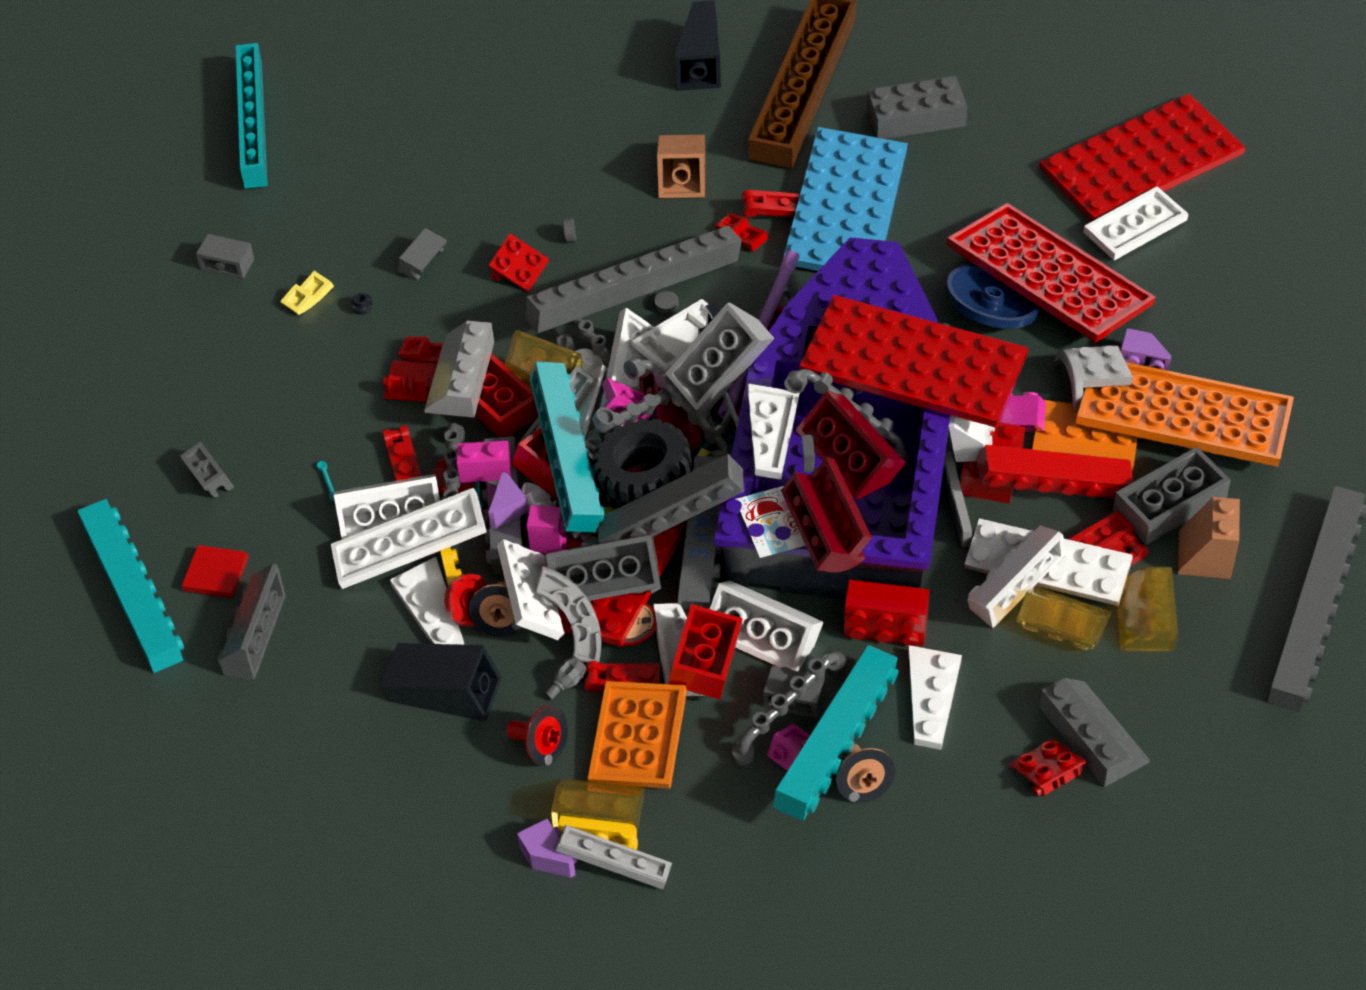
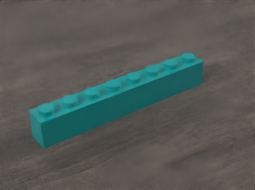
(251, 116)
(566, 447)
(131, 586)
(835, 733)

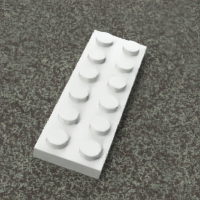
(628, 328)
(408, 538)
(1081, 572)

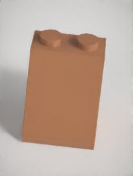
(681, 166)
(1210, 540)

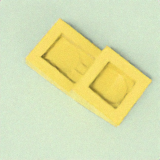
(308, 294)

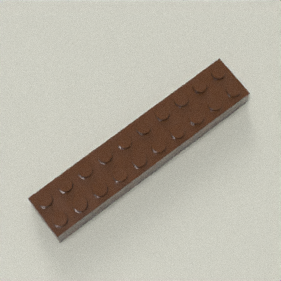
(801, 82)

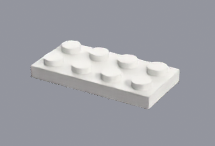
(1135, 223)
(521, 574)

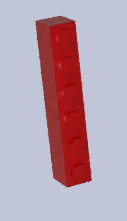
(1053, 471)

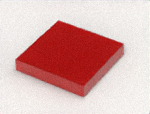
(215, 571)

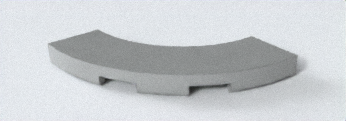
(578, 611)

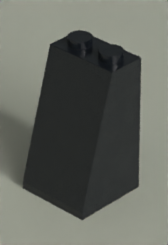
(698, 50)
(443, 678)

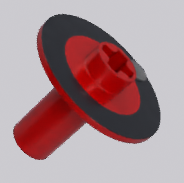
(543, 734)

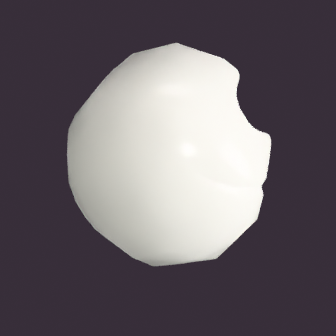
(536, 496)

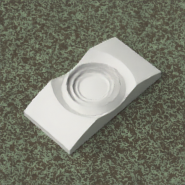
(672, 337)

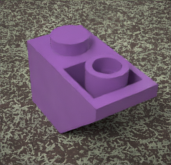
(1144, 350)
(539, 848)

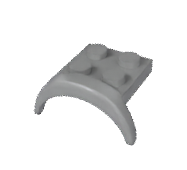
(1093, 369)

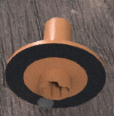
(492, 610)
(865, 774)

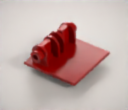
(517, 263)
(409, 381)
(1049, 766)

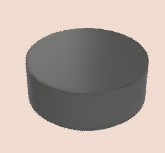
(569, 230)
(666, 302)

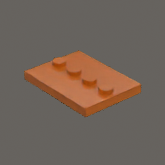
(1066, 436)
(638, 734)

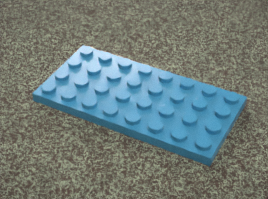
(845, 194)

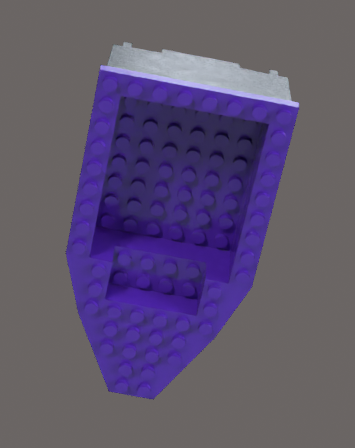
(898, 514)

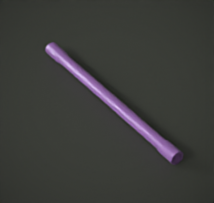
(786, 270)

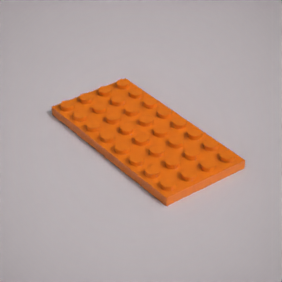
(1192, 414)

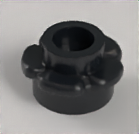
(361, 303)

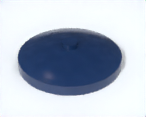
(988, 299)

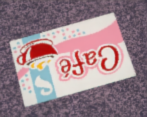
(772, 512)

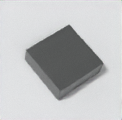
(808, 453)

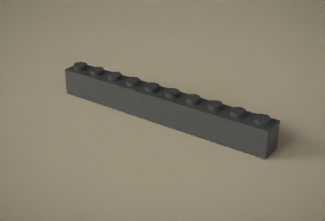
(632, 279)
(1316, 600)

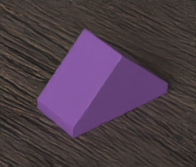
(507, 503)

